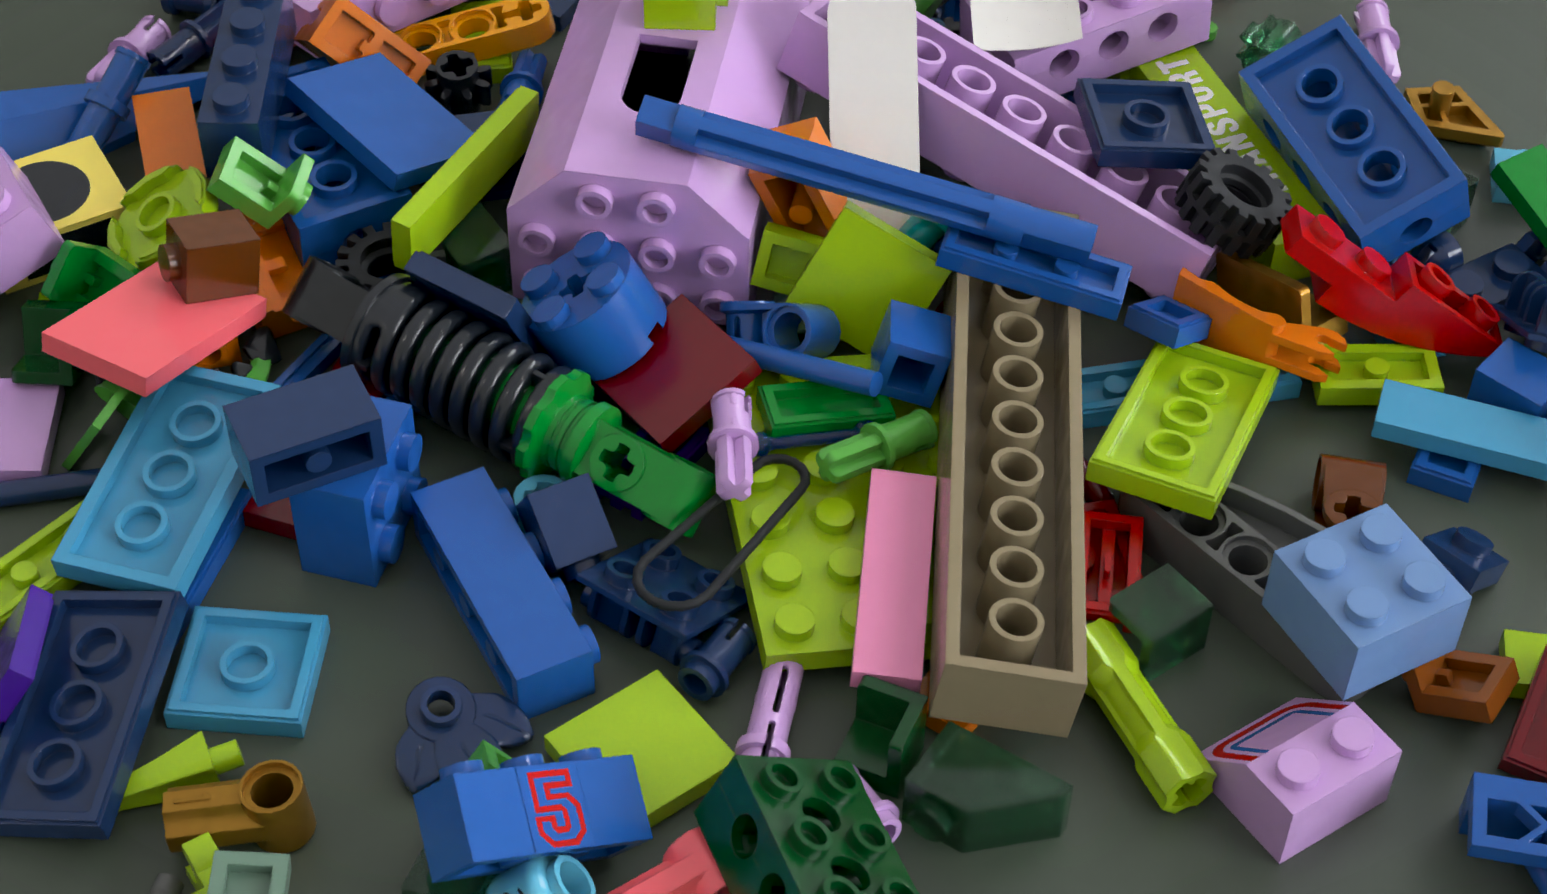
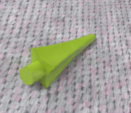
(183, 765)

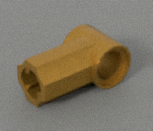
(261, 807)

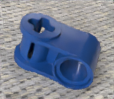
(778, 325)

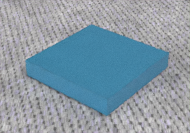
(248, 672)

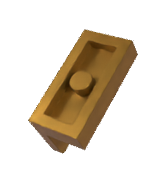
(1273, 293)

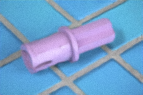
(1378, 35)
(138, 40)
(732, 443)

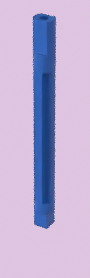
(865, 179)

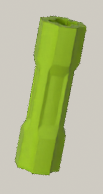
(1161, 750)

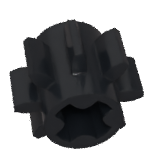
(459, 82)

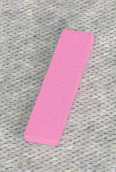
(894, 579)

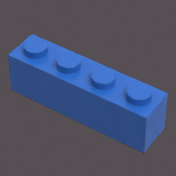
(504, 592)

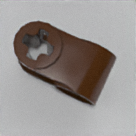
(1346, 488)

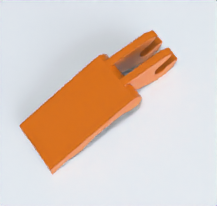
(1259, 334)

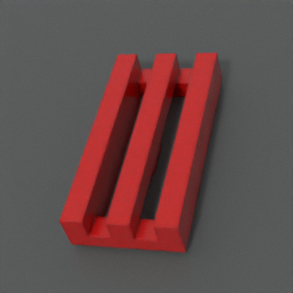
(1109, 524)

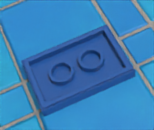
(380, 118)

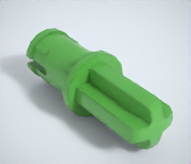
(877, 446)

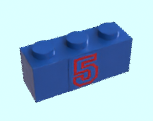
(526, 809)

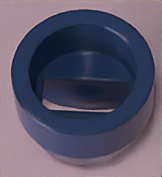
(1440, 250)

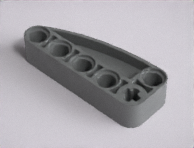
(1231, 563)

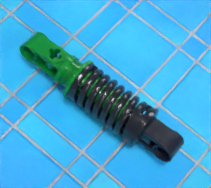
(492, 389)

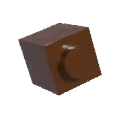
(211, 256)

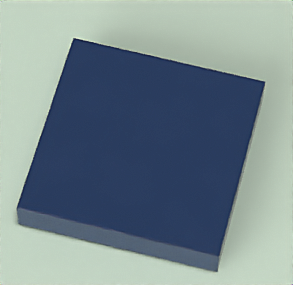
(1142, 123)
(474, 296)

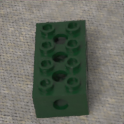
(798, 830)

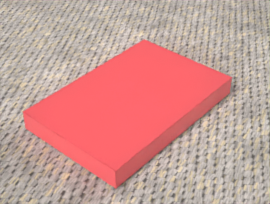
(147, 333)

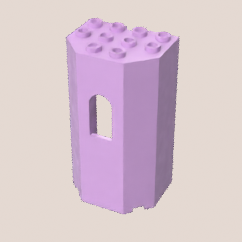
(677, 212)

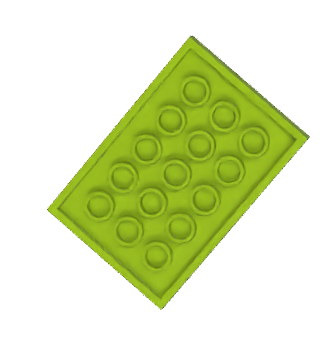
(809, 566)

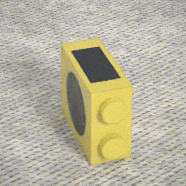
(76, 192)

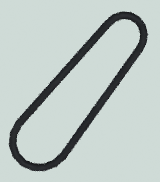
(744, 553)

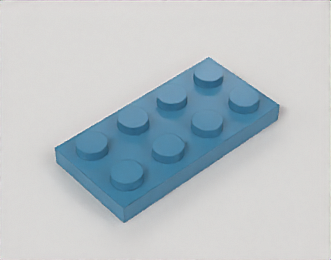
(160, 489)

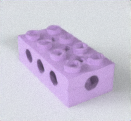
(1113, 40)

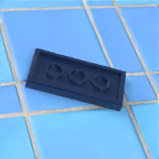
(86, 712)

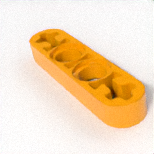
(507, 23)

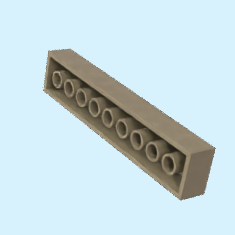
(1009, 514)

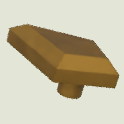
(1453, 115)

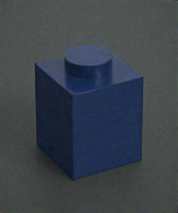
(568, 526)

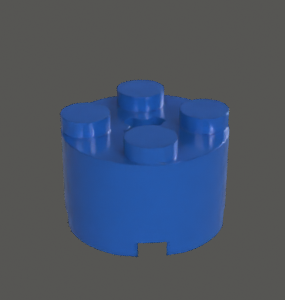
(593, 307)

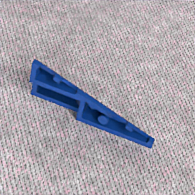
(47, 116)

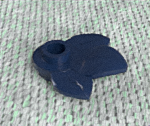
(445, 740)

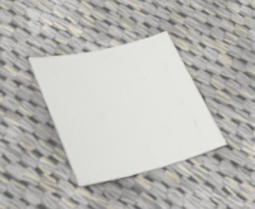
(1024, 23)

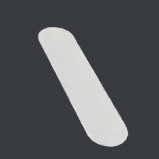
(874, 85)

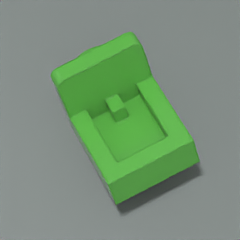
(259, 184)

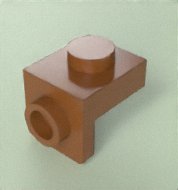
(1463, 685)

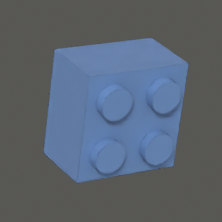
(1365, 601)

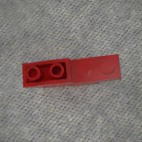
(1398, 301)

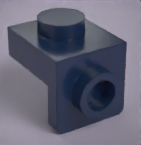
(1467, 557)

